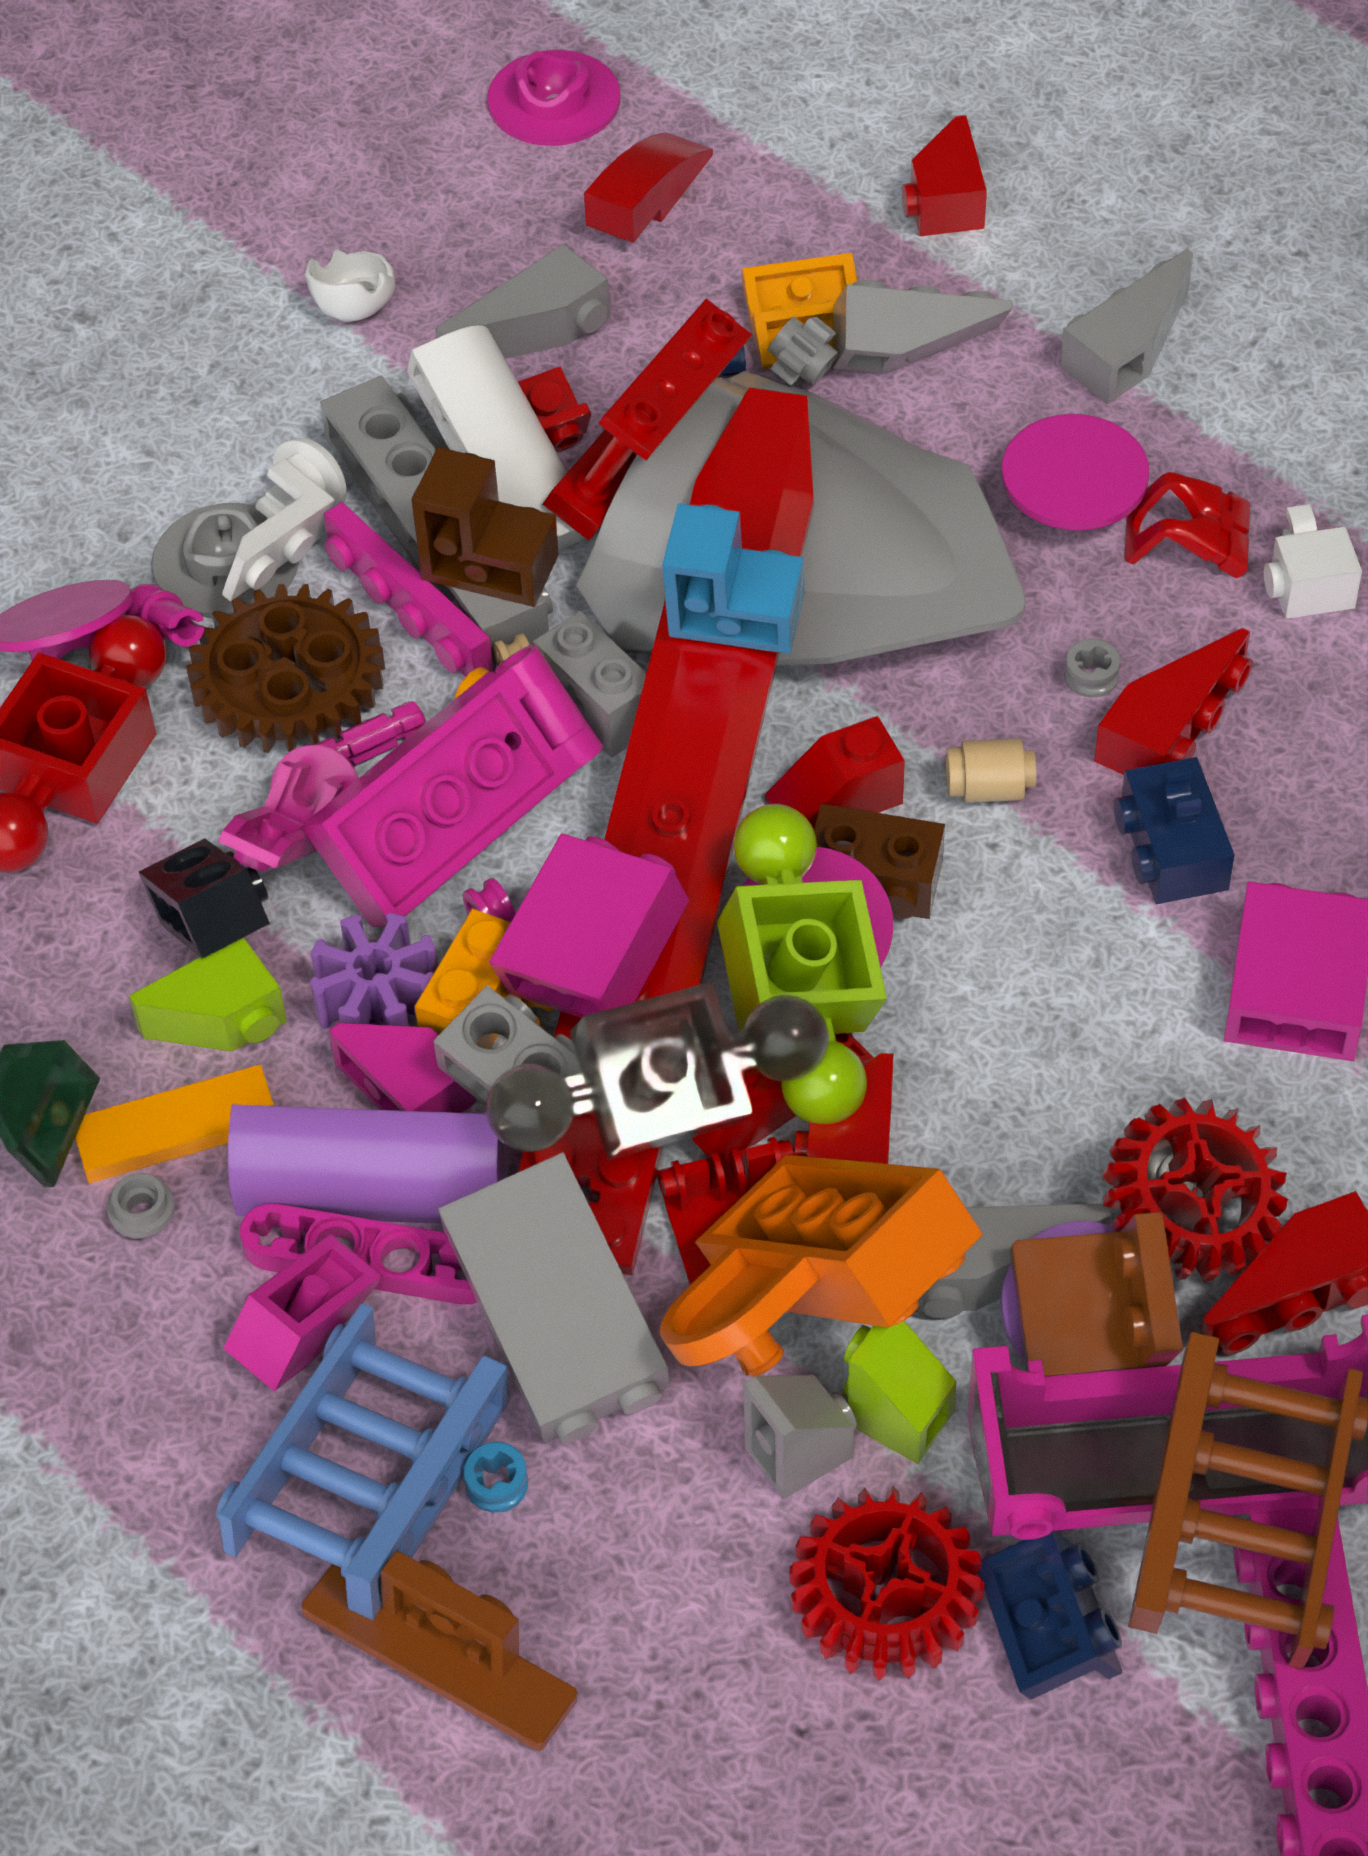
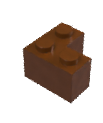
(475, 539)

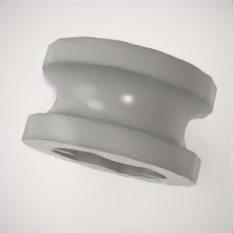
(1101, 680)

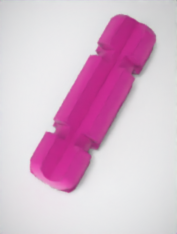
(377, 733)

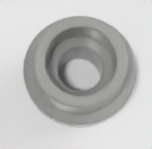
(135, 1190)

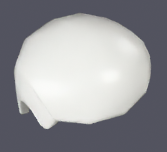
(351, 284)

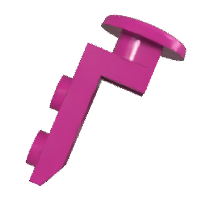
(298, 789)

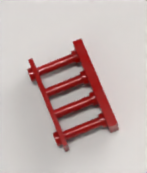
(647, 414)

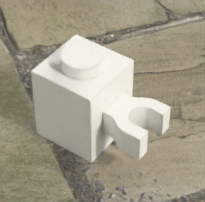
(1312, 568)

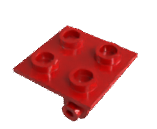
(707, 1188)

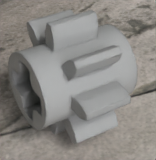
(803, 351)

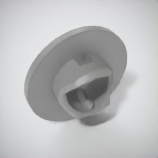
(199, 552)

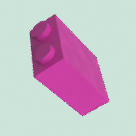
(589, 927)
(1299, 971)

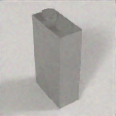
(555, 1300)

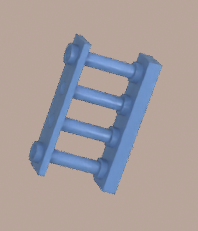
(402, 1509)

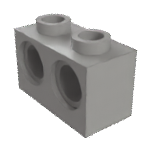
(525, 1044)

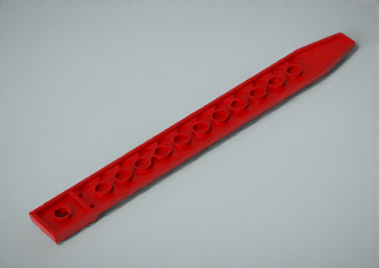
(694, 764)

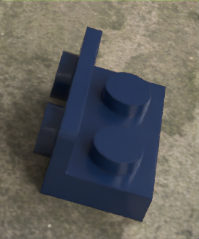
(1050, 1613)

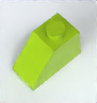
(212, 1002)

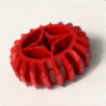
(1194, 1144)
(837, 1554)

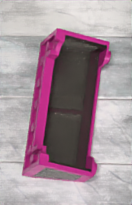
(1094, 1442)

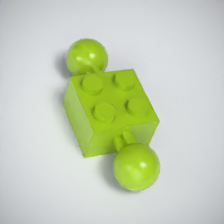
(803, 944)

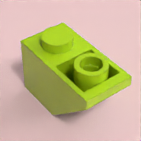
(898, 1389)

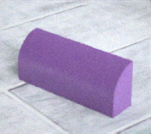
(360, 1160)

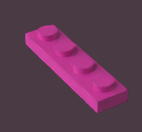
(417, 602)

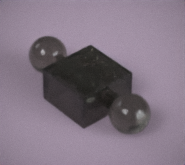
(658, 1071)

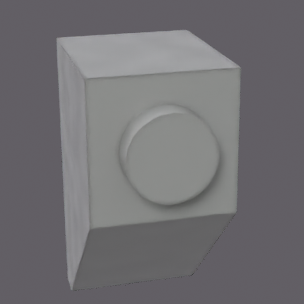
(796, 1429)

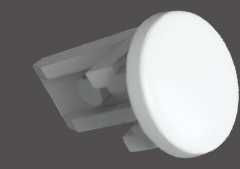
(305, 488)

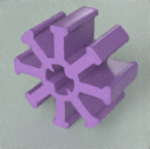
(371, 978)

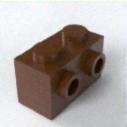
(896, 849)

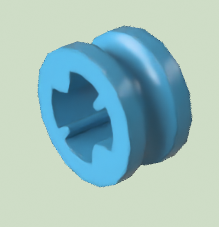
(489, 1459)

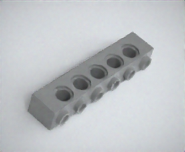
(387, 458)

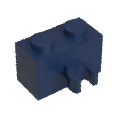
(1174, 830)

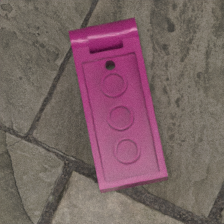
(453, 787)

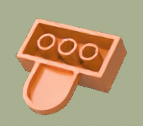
(821, 1244)

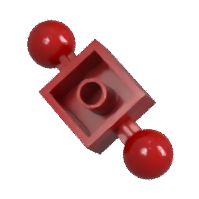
(75, 734)

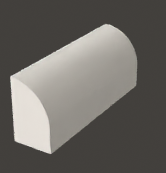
(487, 414)

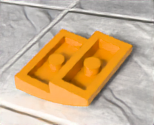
(793, 290)

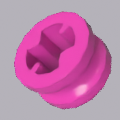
(490, 900)

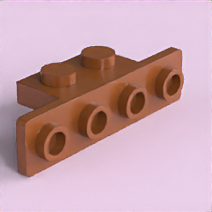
(450, 1644)

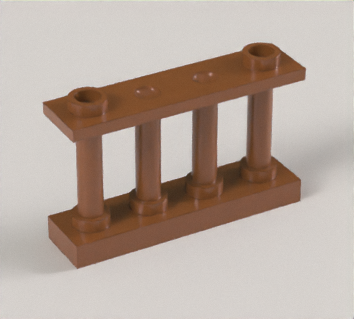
(1180, 1519)

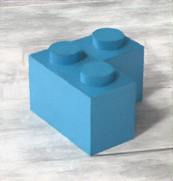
(727, 591)

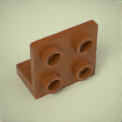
(1098, 1299)

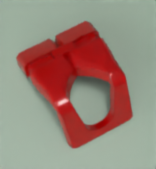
(1213, 533)

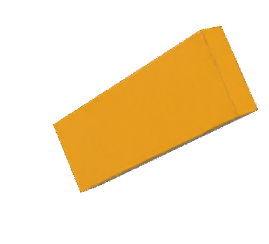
(166, 1124)

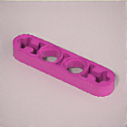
(372, 1243)

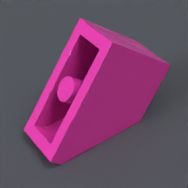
(397, 1068)
(297, 1310)

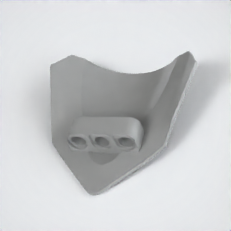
(890, 556)

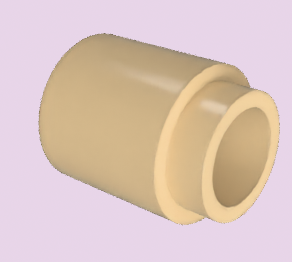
(990, 770)

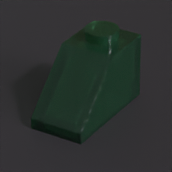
(43, 1104)

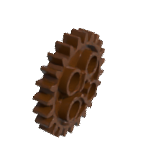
(286, 668)

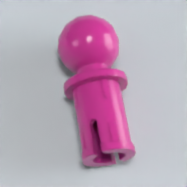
(167, 614)

